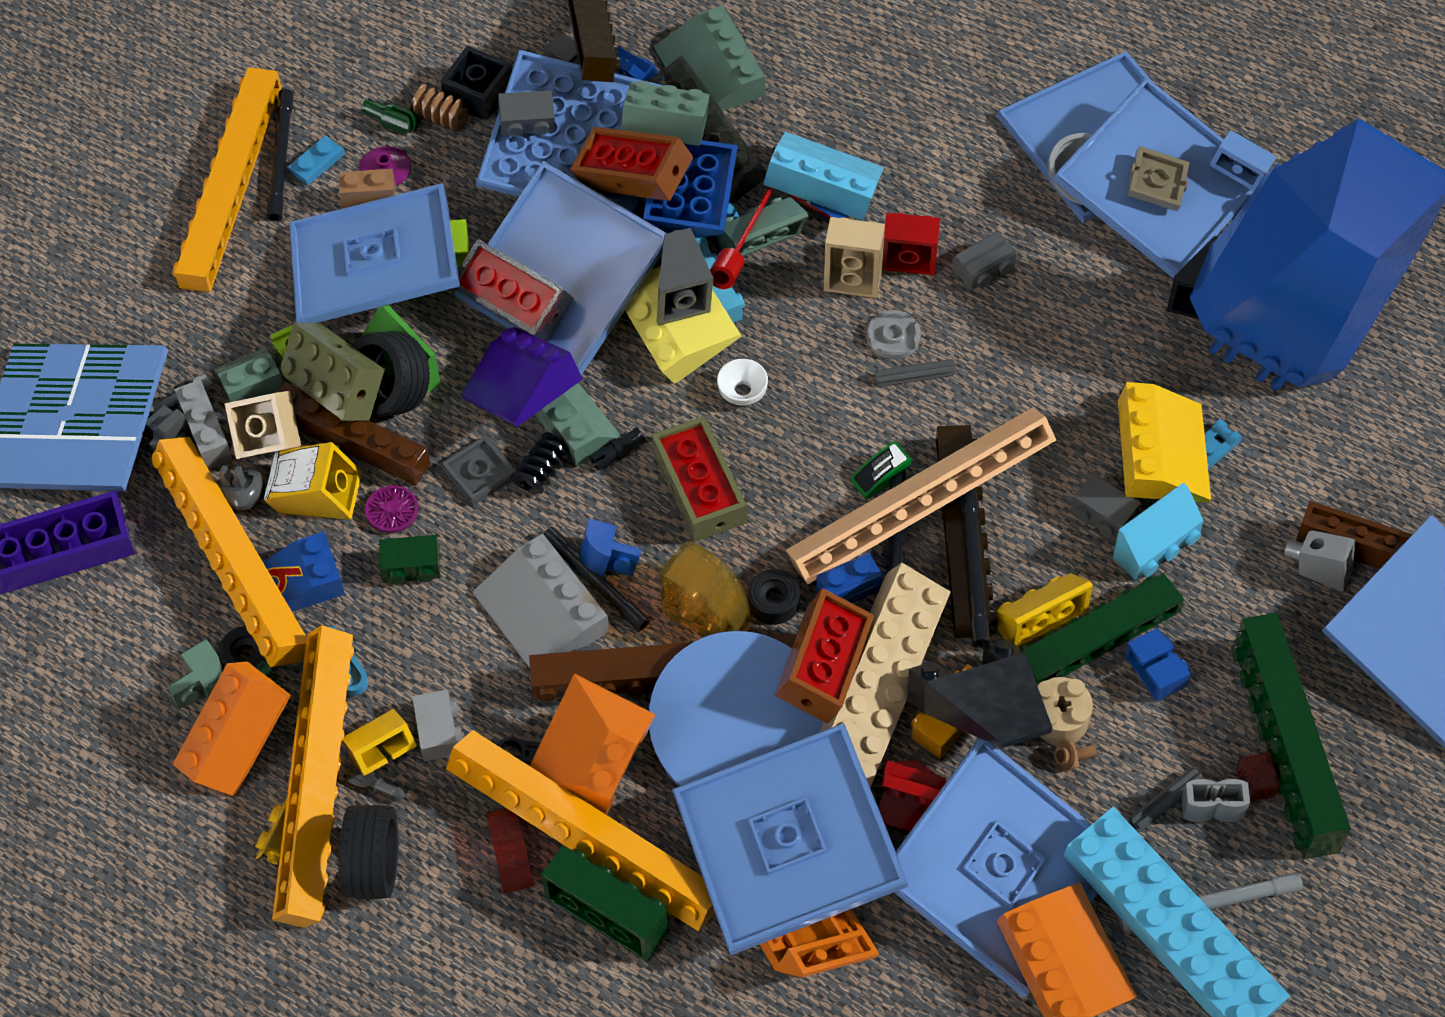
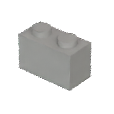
(436, 724)

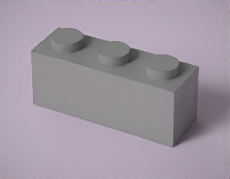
(203, 424)

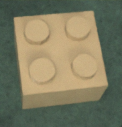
(262, 424)

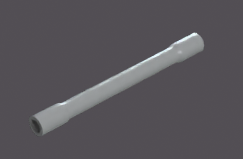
(1273, 887)

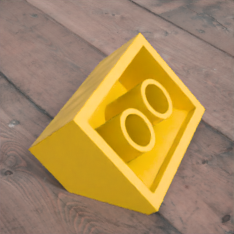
(1044, 609)

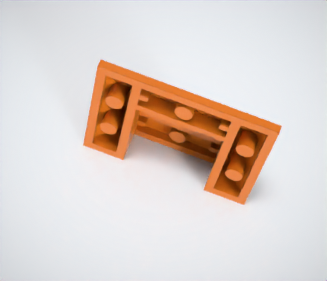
(591, 742)
(821, 946)

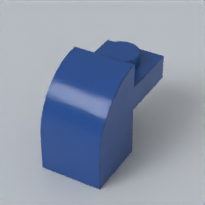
(601, 552)

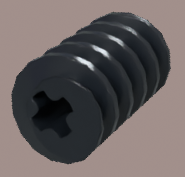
(540, 463)

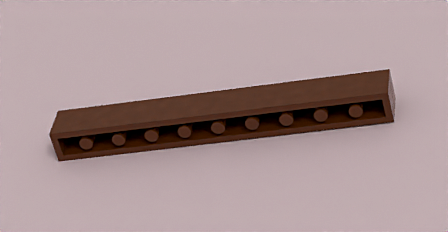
(615, 669)

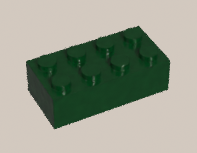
(605, 902)

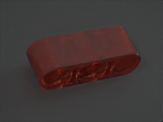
(509, 850)

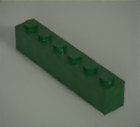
(1103, 628)

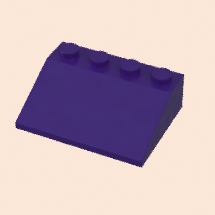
(520, 376)

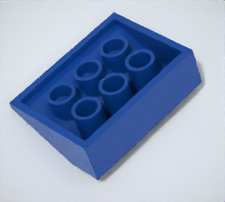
(701, 195)

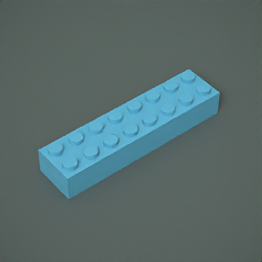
(1173, 921)

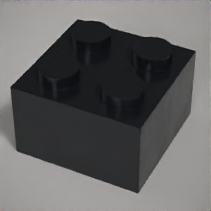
(477, 80)

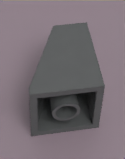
(683, 279)

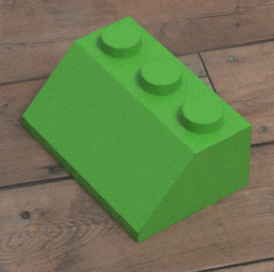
(388, 320)

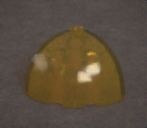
(703, 592)

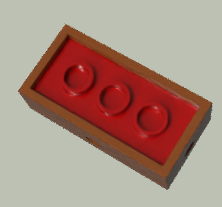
(632, 163)
(824, 656)

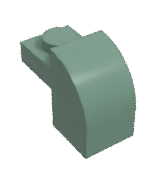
(203, 668)

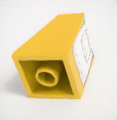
(313, 482)

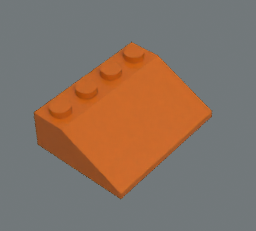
(1066, 955)

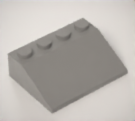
(541, 602)

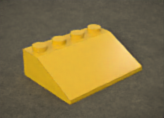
(1162, 443)

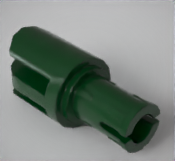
(392, 116)

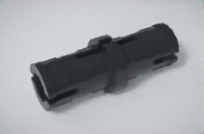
(617, 449)

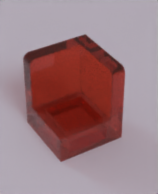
(1260, 776)

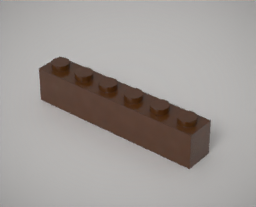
(360, 438)

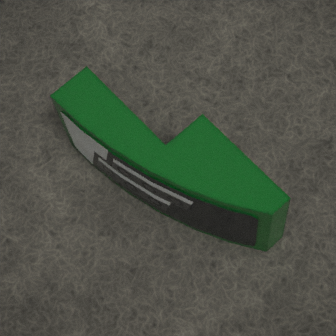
(876, 472)

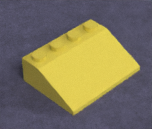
(681, 344)

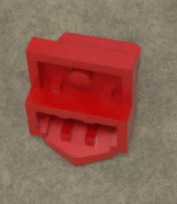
(907, 792)

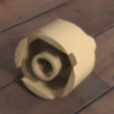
(1068, 708)

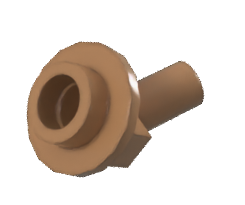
(1070, 755)

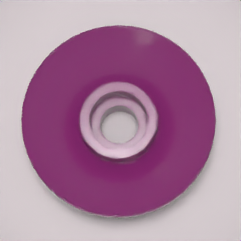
(394, 158)

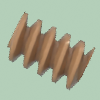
(439, 108)

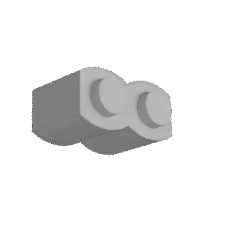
(1209, 800)

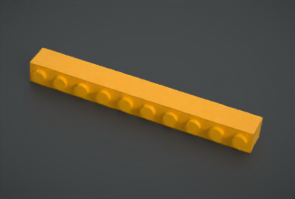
(227, 180)
(230, 552)
(313, 778)
(581, 827)

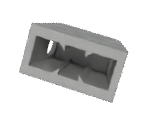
(1324, 558)

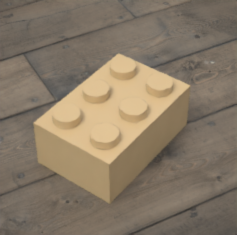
(853, 257)

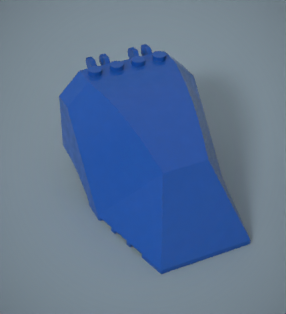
(1317, 254)

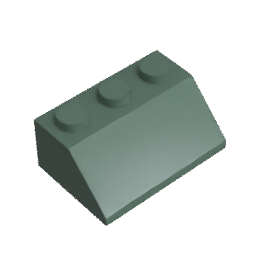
(774, 224)
(578, 424)

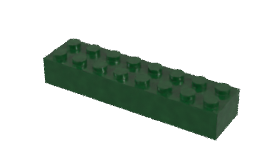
(1290, 737)

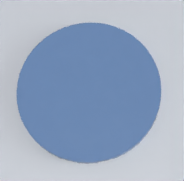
(721, 706)

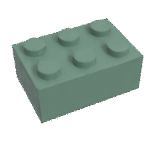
(666, 111)

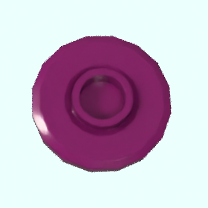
(391, 509)

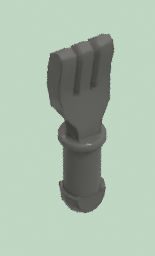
(358, 780)

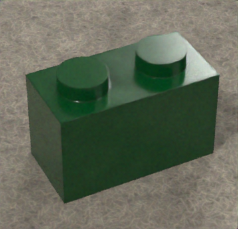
(409, 559)

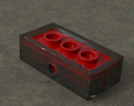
(512, 291)

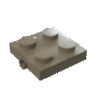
(1158, 178)

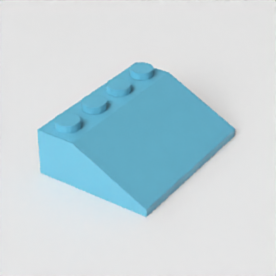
(823, 175)

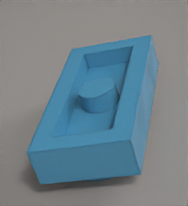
(316, 160)

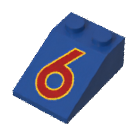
(305, 572)

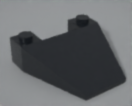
(987, 701)

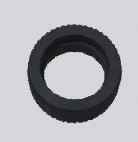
(409, 367)
(368, 851)

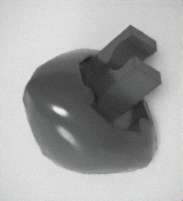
(241, 487)

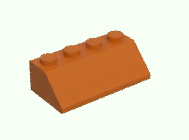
(231, 728)

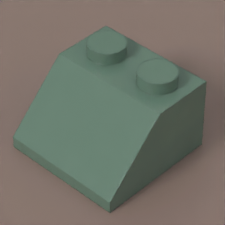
(249, 376)

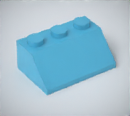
(1158, 533)

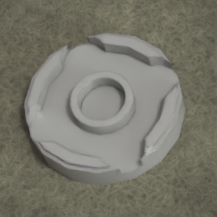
(893, 334)

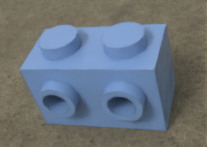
(1242, 160)

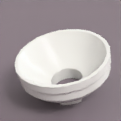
(742, 372)

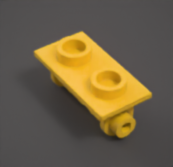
(270, 842)

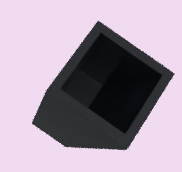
(1184, 282)

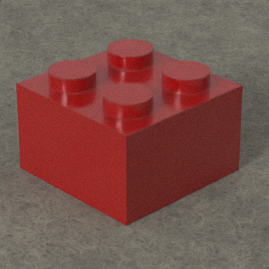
(910, 243)

